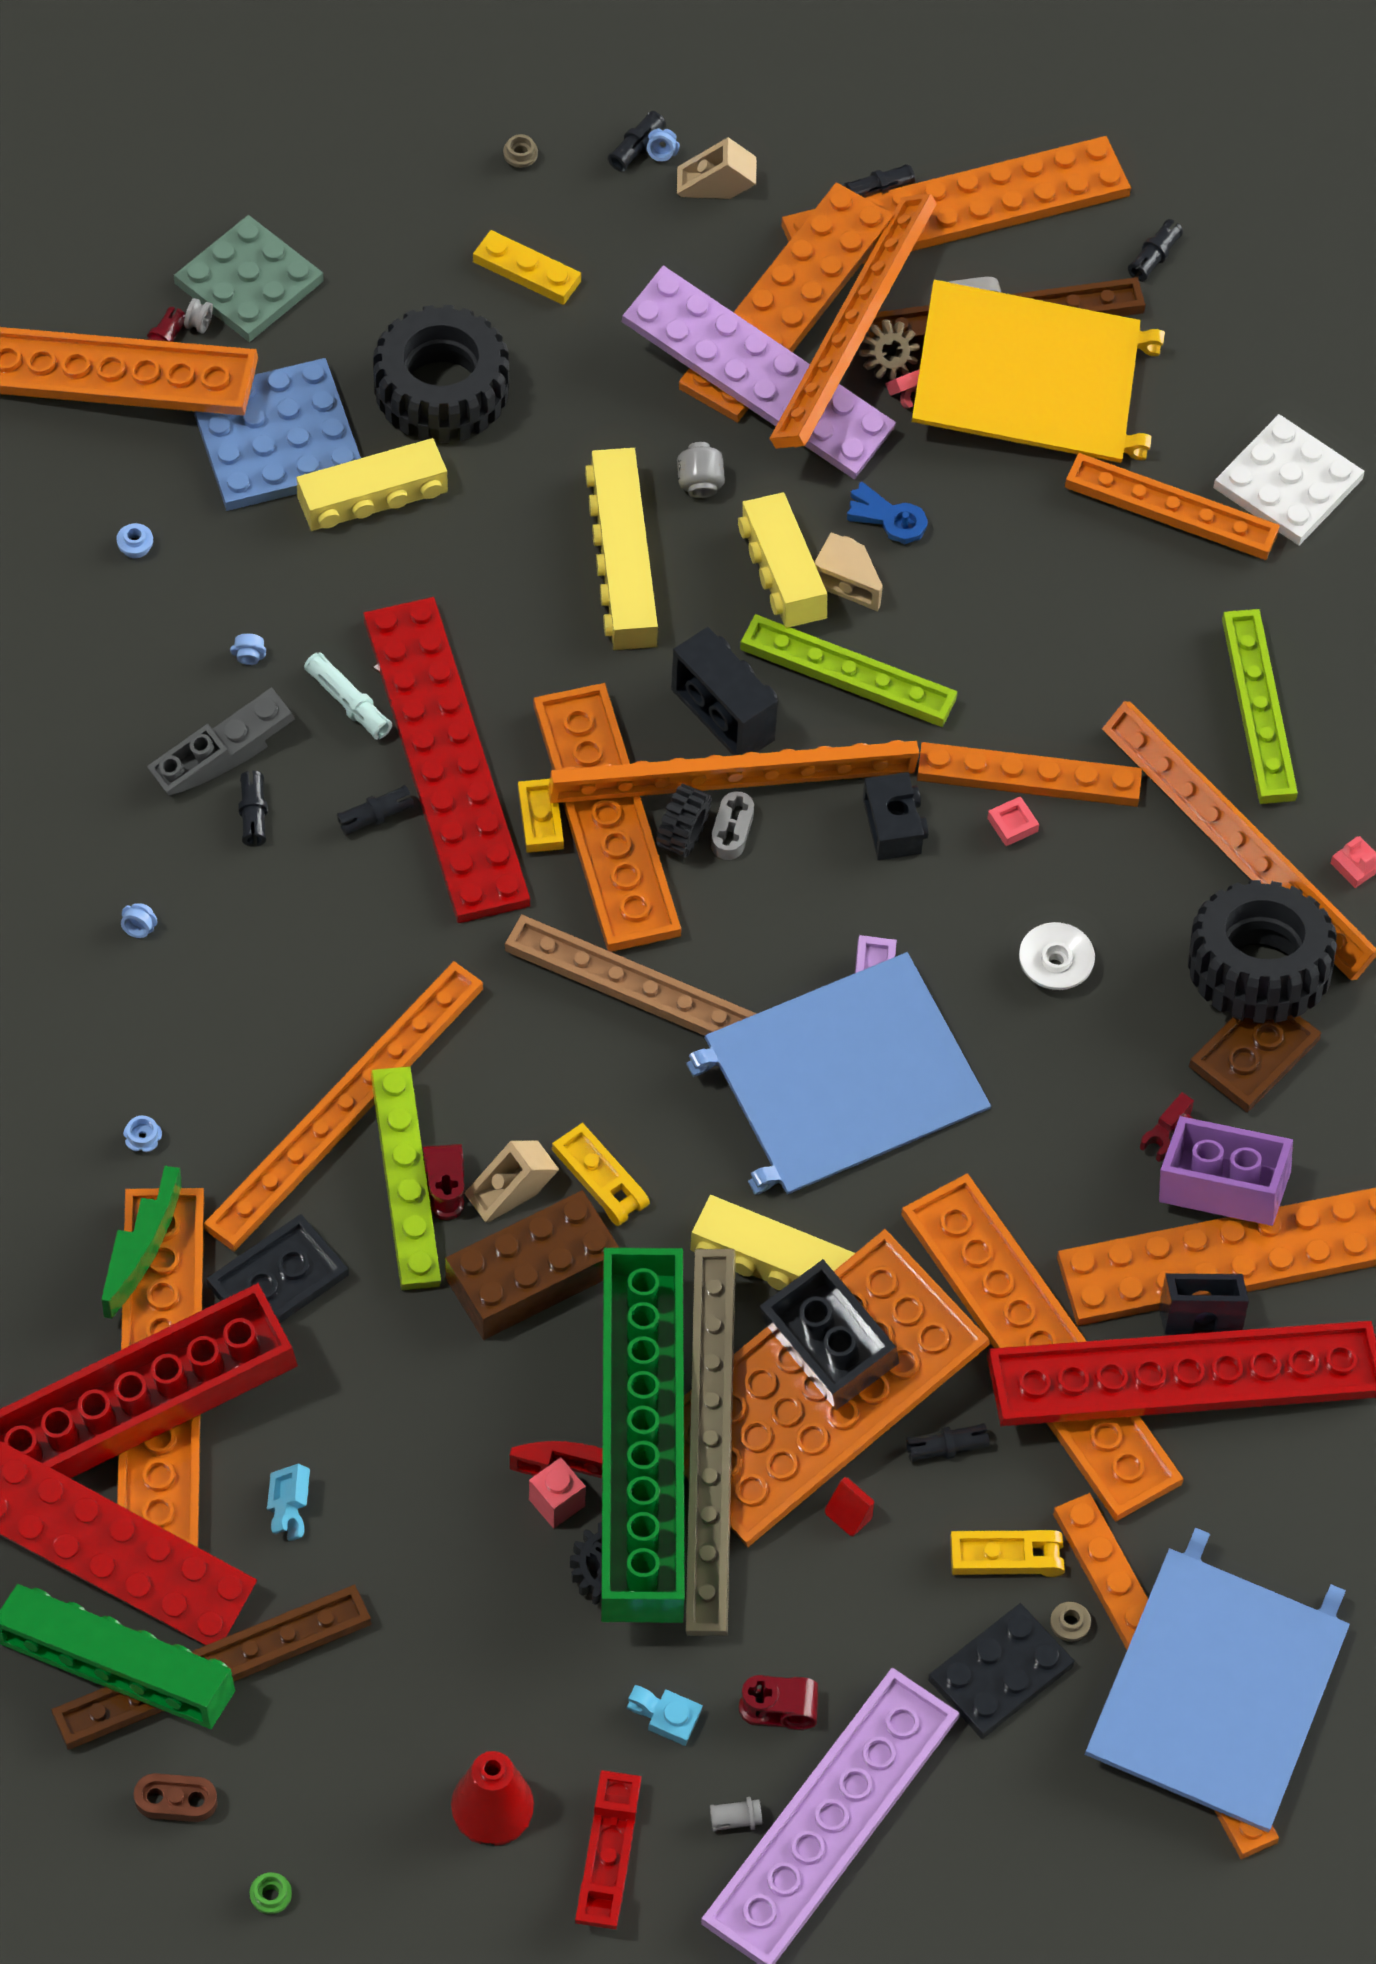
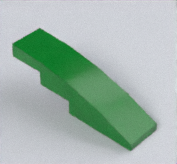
(137, 1249)

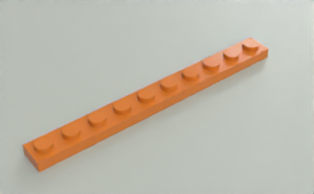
(852, 322)
(735, 771)
(1227, 825)
(341, 1108)
(1124, 1604)

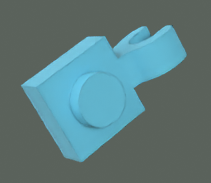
(286, 1494)
(670, 1716)

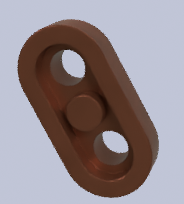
(176, 1794)

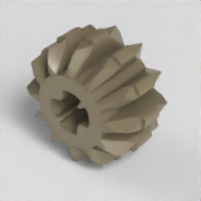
(891, 362)

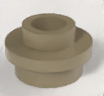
(520, 151)
(1066, 1631)

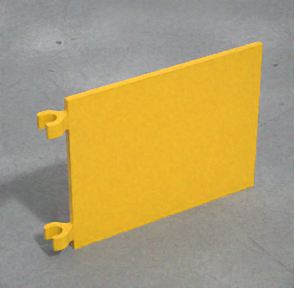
(1031, 372)

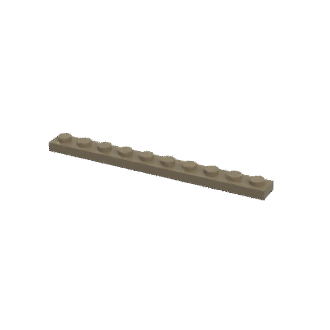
(710, 1443)

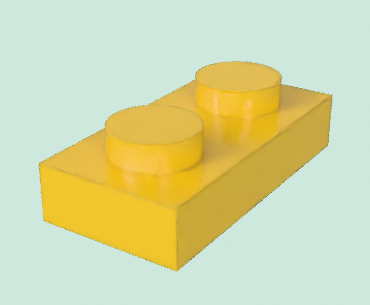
(539, 817)

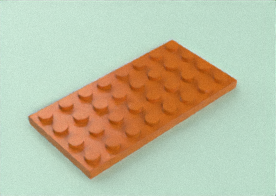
(785, 1428)

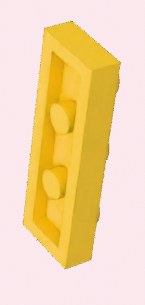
(527, 267)

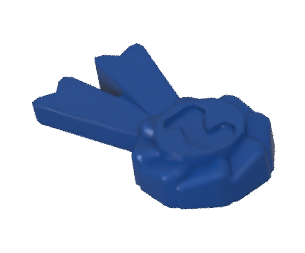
(900, 521)

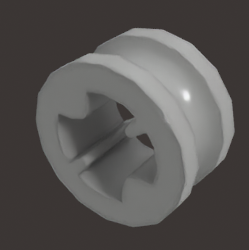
(198, 315)

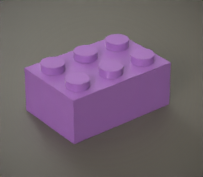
(1226, 1170)

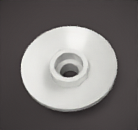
(1058, 943)

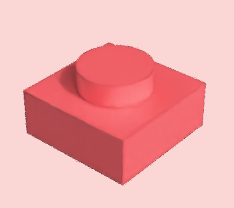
(1013, 821)

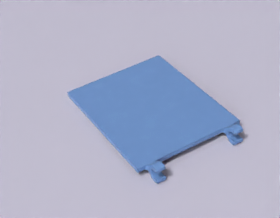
(844, 1074)
(1219, 1687)

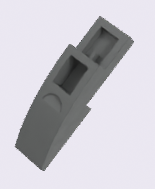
(224, 747)

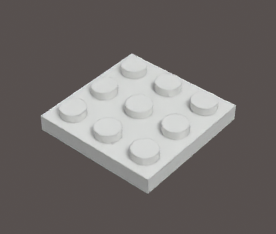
(1289, 479)

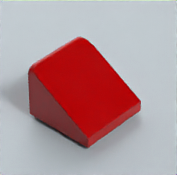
(850, 1507)

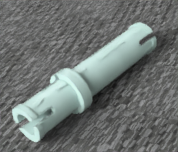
(358, 706)

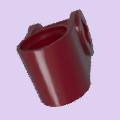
(445, 1179)
(783, 1702)

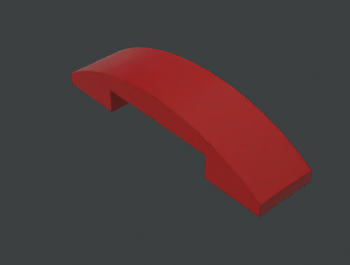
(536, 1456)
(608, 1850)

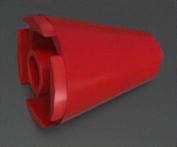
(492, 1801)

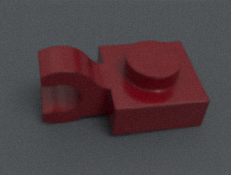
(1167, 1122)

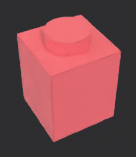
(557, 1492)

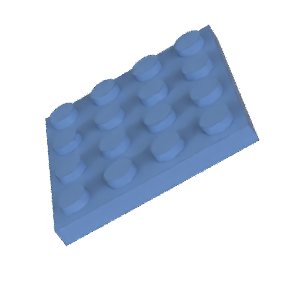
(288, 430)

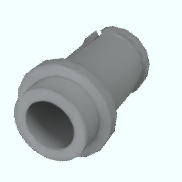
(736, 1815)

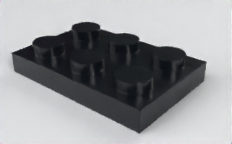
(289, 1266)
(1001, 1670)

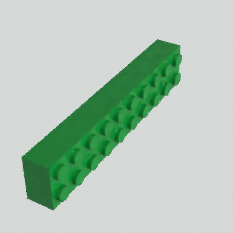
(643, 1436)

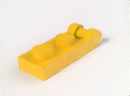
(600, 1173)
(1006, 1552)

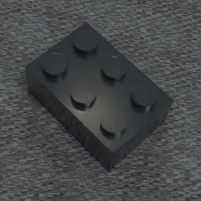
(724, 693)
(829, 1334)

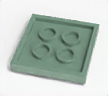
(249, 278)

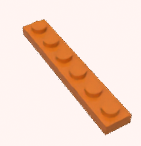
(1172, 506)
(1029, 774)

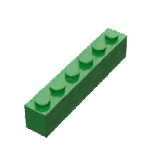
(115, 1656)

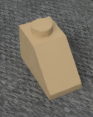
(717, 172)
(849, 571)
(511, 1179)

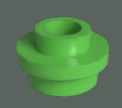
(266, 1882)

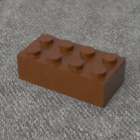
(530, 1264)

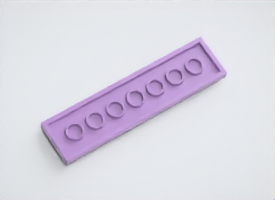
(751, 367)
(830, 1819)

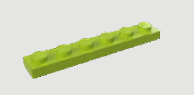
(848, 670)
(1259, 706)
(405, 1178)

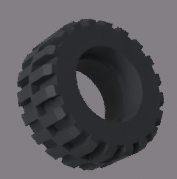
(441, 337)
(1254, 985)

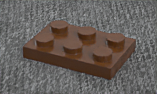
(1251, 1057)

